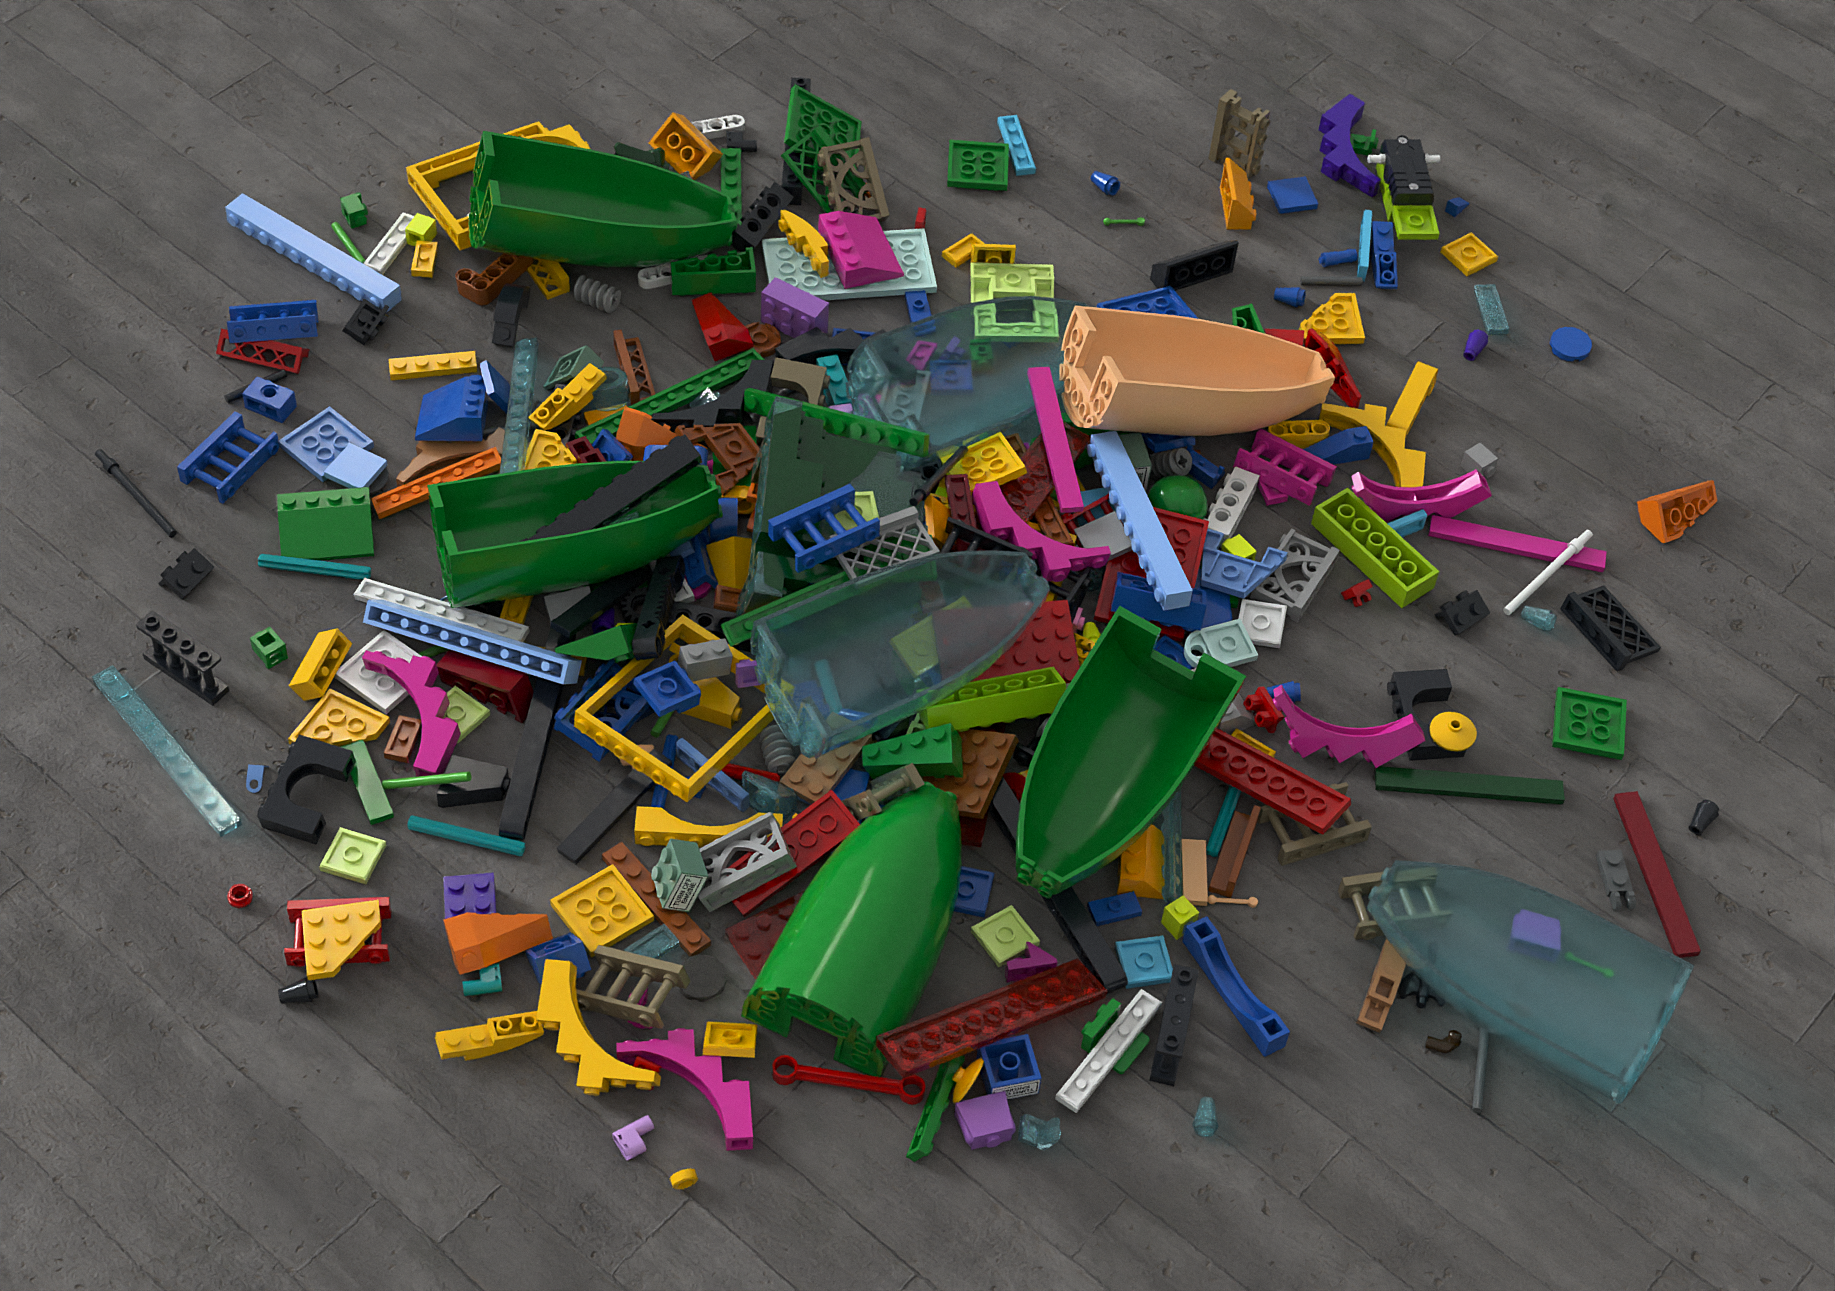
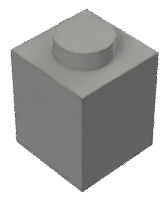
(1481, 459)

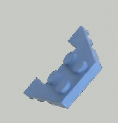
(1234, 573)

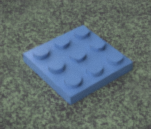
(322, 440)

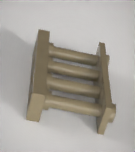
(884, 788)
(1314, 844)
(1354, 888)
(631, 965)

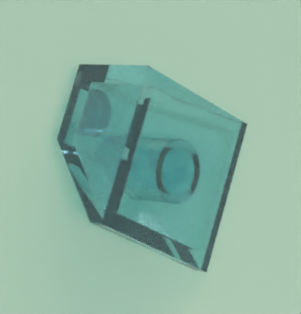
(769, 795)

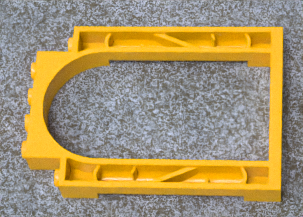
(427, 174)

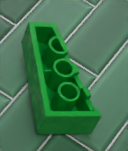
(715, 274)
(932, 752)

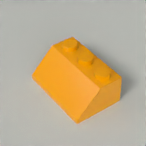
(685, 146)
(1236, 197)
(1142, 866)

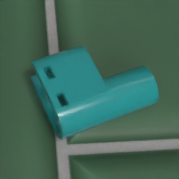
(486, 984)

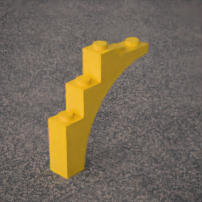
(1389, 442)
(560, 1008)

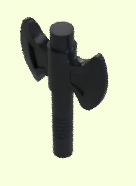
(1412, 986)

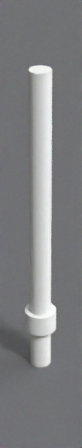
(1574, 547)

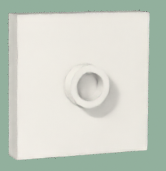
(1263, 622)

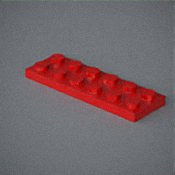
(809, 839)

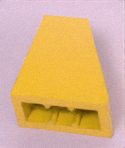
(730, 560)
(716, 704)

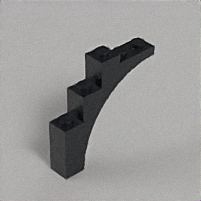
(817, 344)
(726, 408)

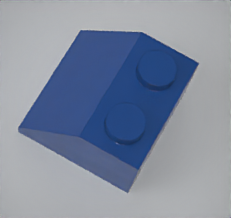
(562, 948)

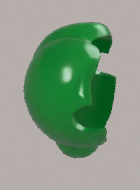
(1179, 495)

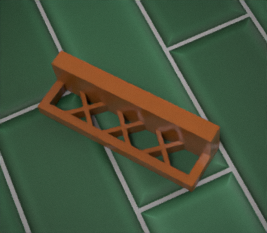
(624, 358)
(1233, 853)

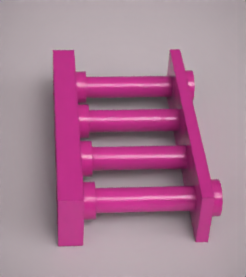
(1290, 456)

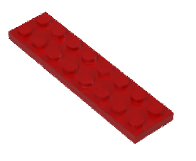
(1272, 782)

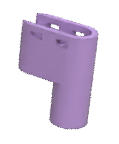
(629, 1138)

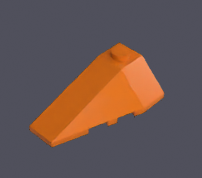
(638, 431)
(1675, 510)
(489, 938)

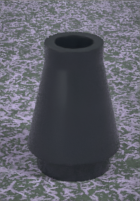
(1703, 816)
(300, 991)

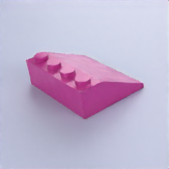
(858, 248)

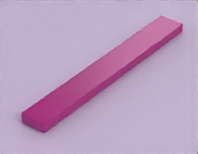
(1055, 440)
(1514, 543)

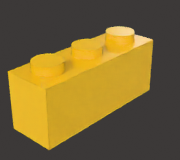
(320, 664)

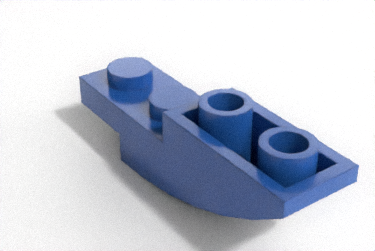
(1383, 255)

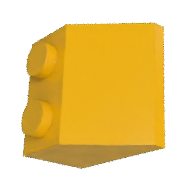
(993, 253)

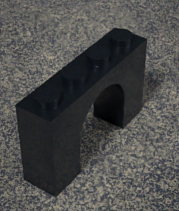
(1418, 687)
(305, 758)

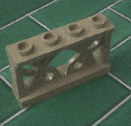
(865, 158)

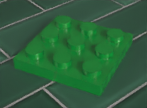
(978, 165)
(1589, 723)

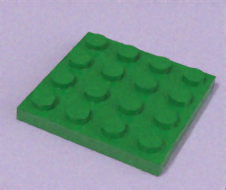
(809, 111)

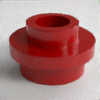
(239, 890)

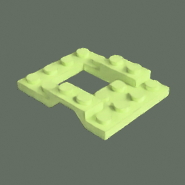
(1010, 280)

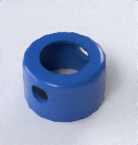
(728, 524)

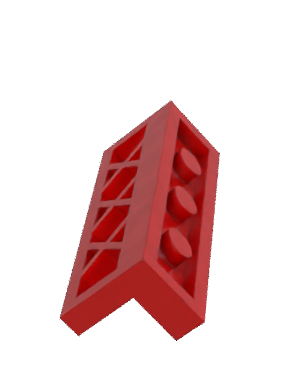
(268, 344)

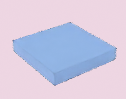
(355, 467)

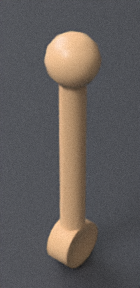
(1252, 902)

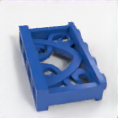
(628, 717)

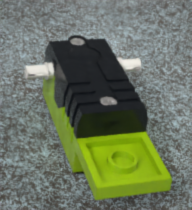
(1407, 187)

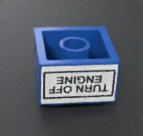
(1010, 1067)

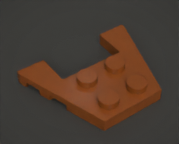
(730, 445)

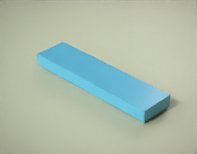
(1018, 147)
(1364, 244)

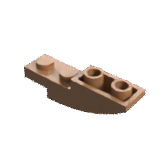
(1382, 988)

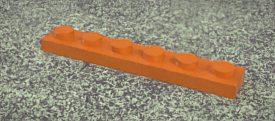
(417, 490)

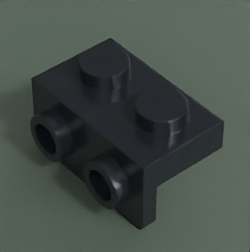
(364, 322)
(187, 573)
(1464, 611)

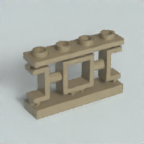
(1225, 130)

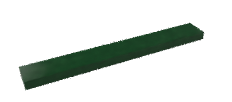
(1469, 785)

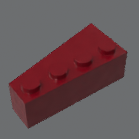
(488, 682)

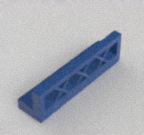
(698, 564)

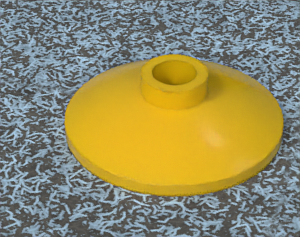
(1452, 738)
(965, 1078)

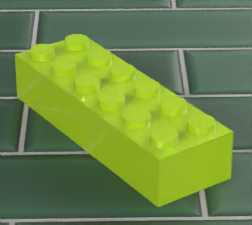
(1375, 547)
(998, 700)

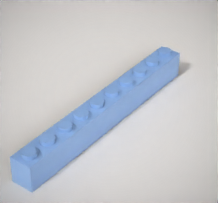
(312, 252)
(1139, 521)
(472, 641)

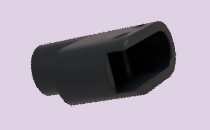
(736, 140)

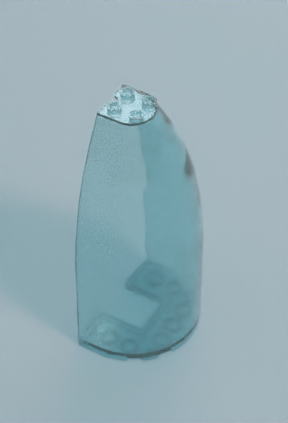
(960, 371)
(891, 643)
(1533, 969)

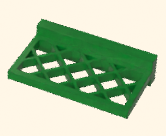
(820, 139)

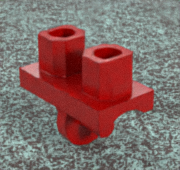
(1265, 710)

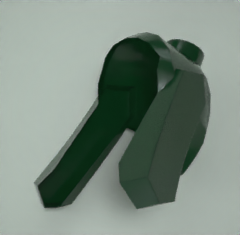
(653, 156)

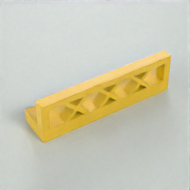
(556, 277)

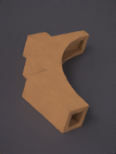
(440, 454)

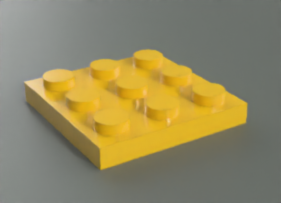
(989, 462)
(602, 909)

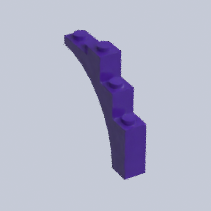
(1336, 145)

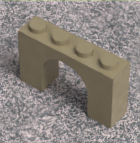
(797, 376)

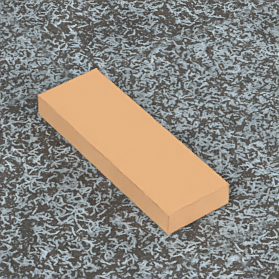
(1194, 871)

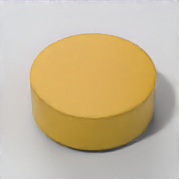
(684, 1179)

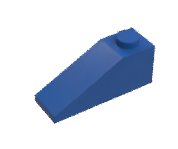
(1345, 446)

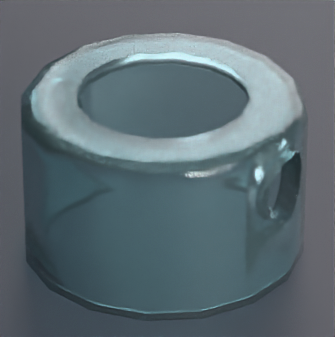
(612, 392)

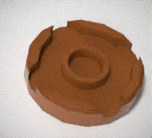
(764, 338)

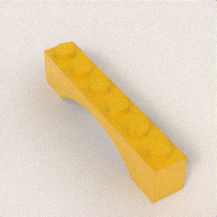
(657, 827)

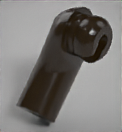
(1445, 1045)

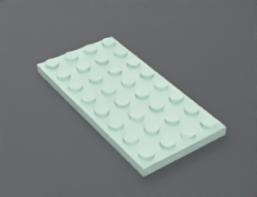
(908, 246)

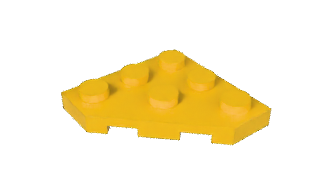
(1337, 320)
(547, 450)
(341, 721)
(336, 934)

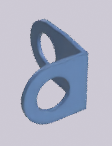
(255, 772)

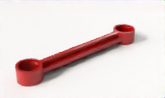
(848, 1079)

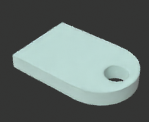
(1224, 642)

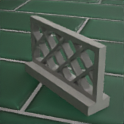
(896, 526)

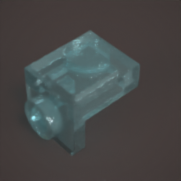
(1039, 1132)

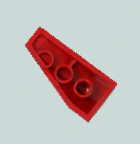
(721, 329)
(1343, 382)

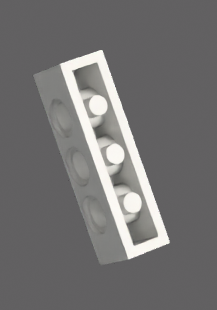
(1232, 501)

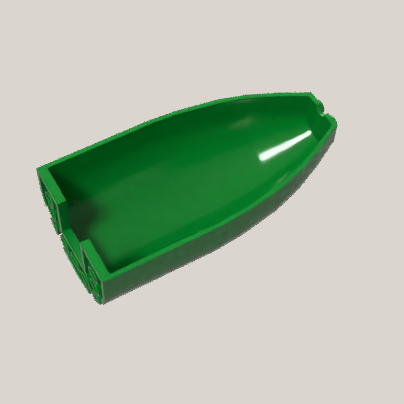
(590, 206)
(486, 517)
(1115, 753)
(867, 930)

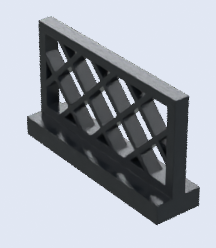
(1601, 634)

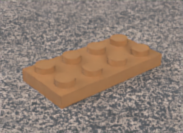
(815, 777)

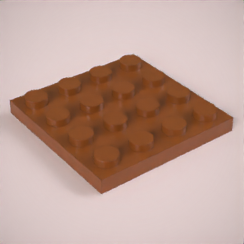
(984, 763)

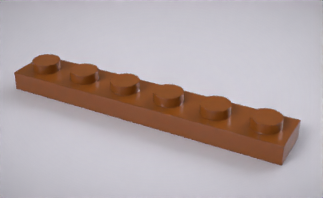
(689, 934)

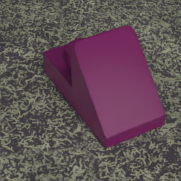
(1035, 961)

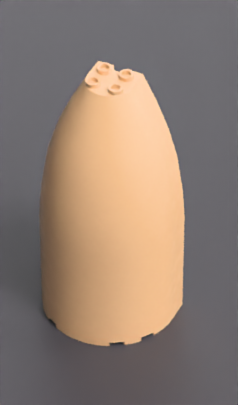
(1183, 374)

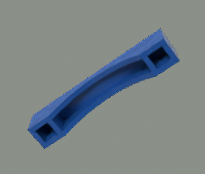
(1257, 1019)

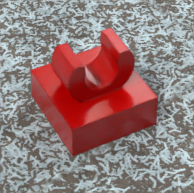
(1358, 591)

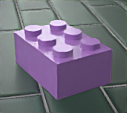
(792, 309)

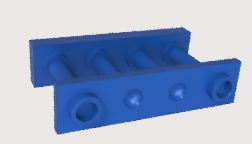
(273, 321)
(220, 441)
(823, 509)

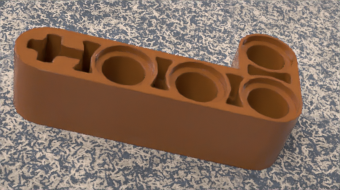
(487, 285)

